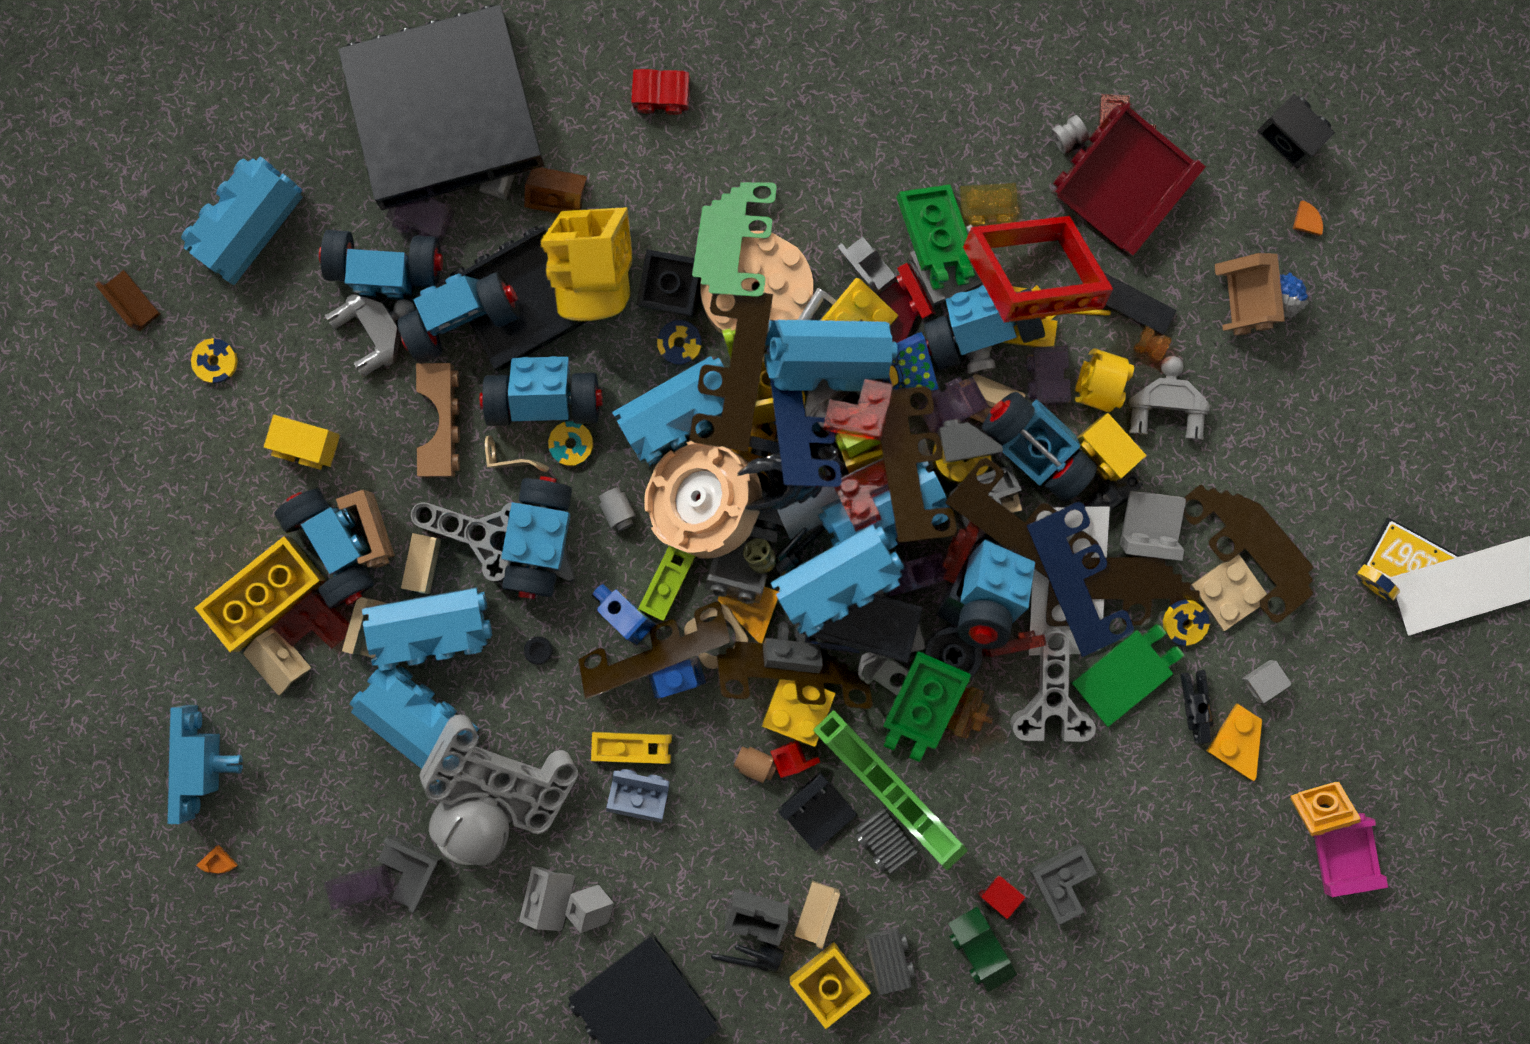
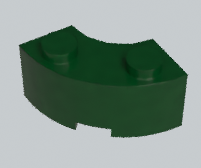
(982, 949)

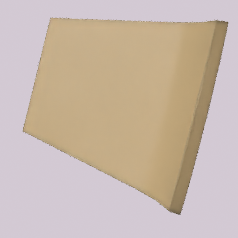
(492, 461)

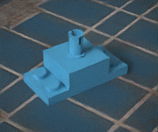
(193, 763)

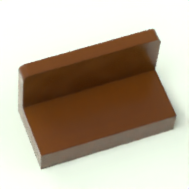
(554, 190)
(129, 301)

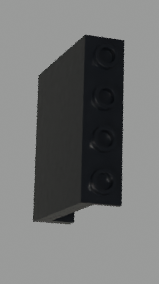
(524, 268)
(643, 1001)

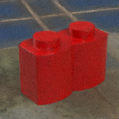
(660, 90)

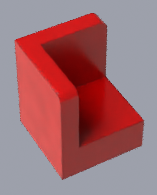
(791, 760)
(1002, 896)

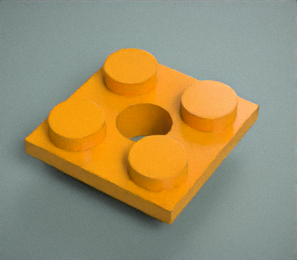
(1322, 820)

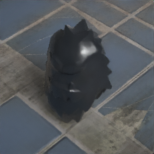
(780, 495)

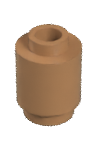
(755, 764)

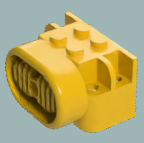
(589, 262)

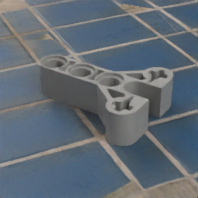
(483, 549)
(1039, 710)

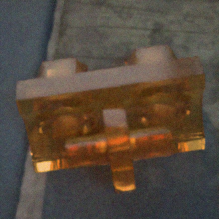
(962, 723)

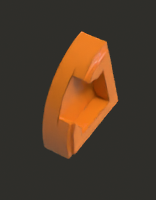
(1308, 219)
(217, 861)

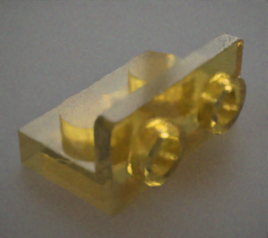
(989, 202)

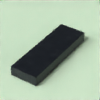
(1139, 306)

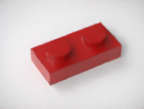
(909, 281)

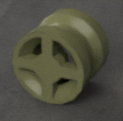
(759, 548)

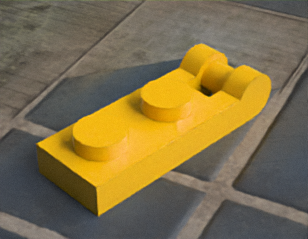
(630, 747)

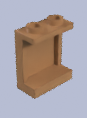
(1253, 292)
(373, 524)

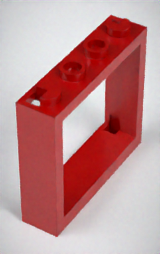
(1039, 303)

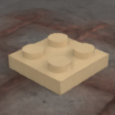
(1229, 592)

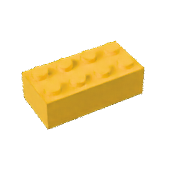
(260, 594)

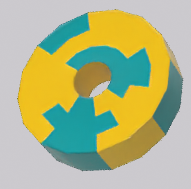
(566, 431)

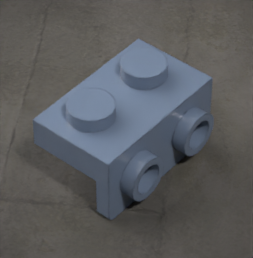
(638, 795)

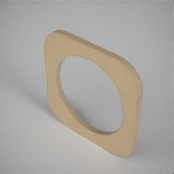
(708, 660)

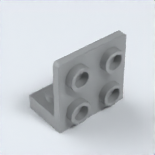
(1153, 525)

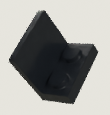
(817, 811)

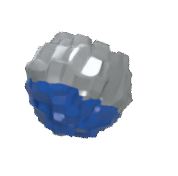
(1293, 295)

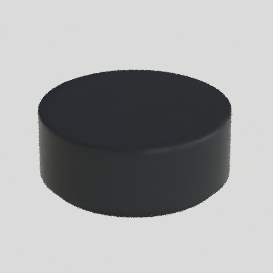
(538, 650)

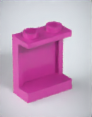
(1349, 859)

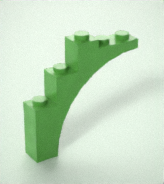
(890, 790)

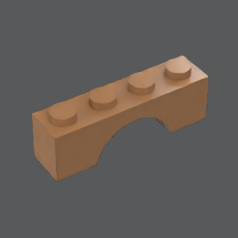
(438, 456)

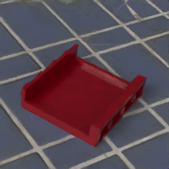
(1126, 179)

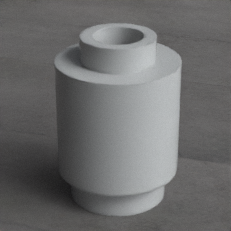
(617, 509)

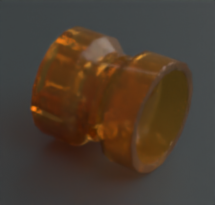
(1154, 345)

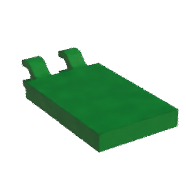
(936, 233)
(1126, 674)
(925, 704)

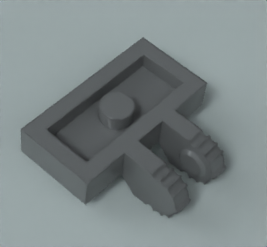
(792, 654)

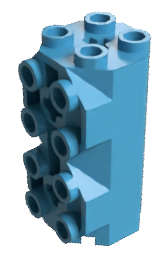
(243, 220)
(828, 350)
(665, 414)
(837, 522)
(838, 579)
(426, 627)
(403, 713)

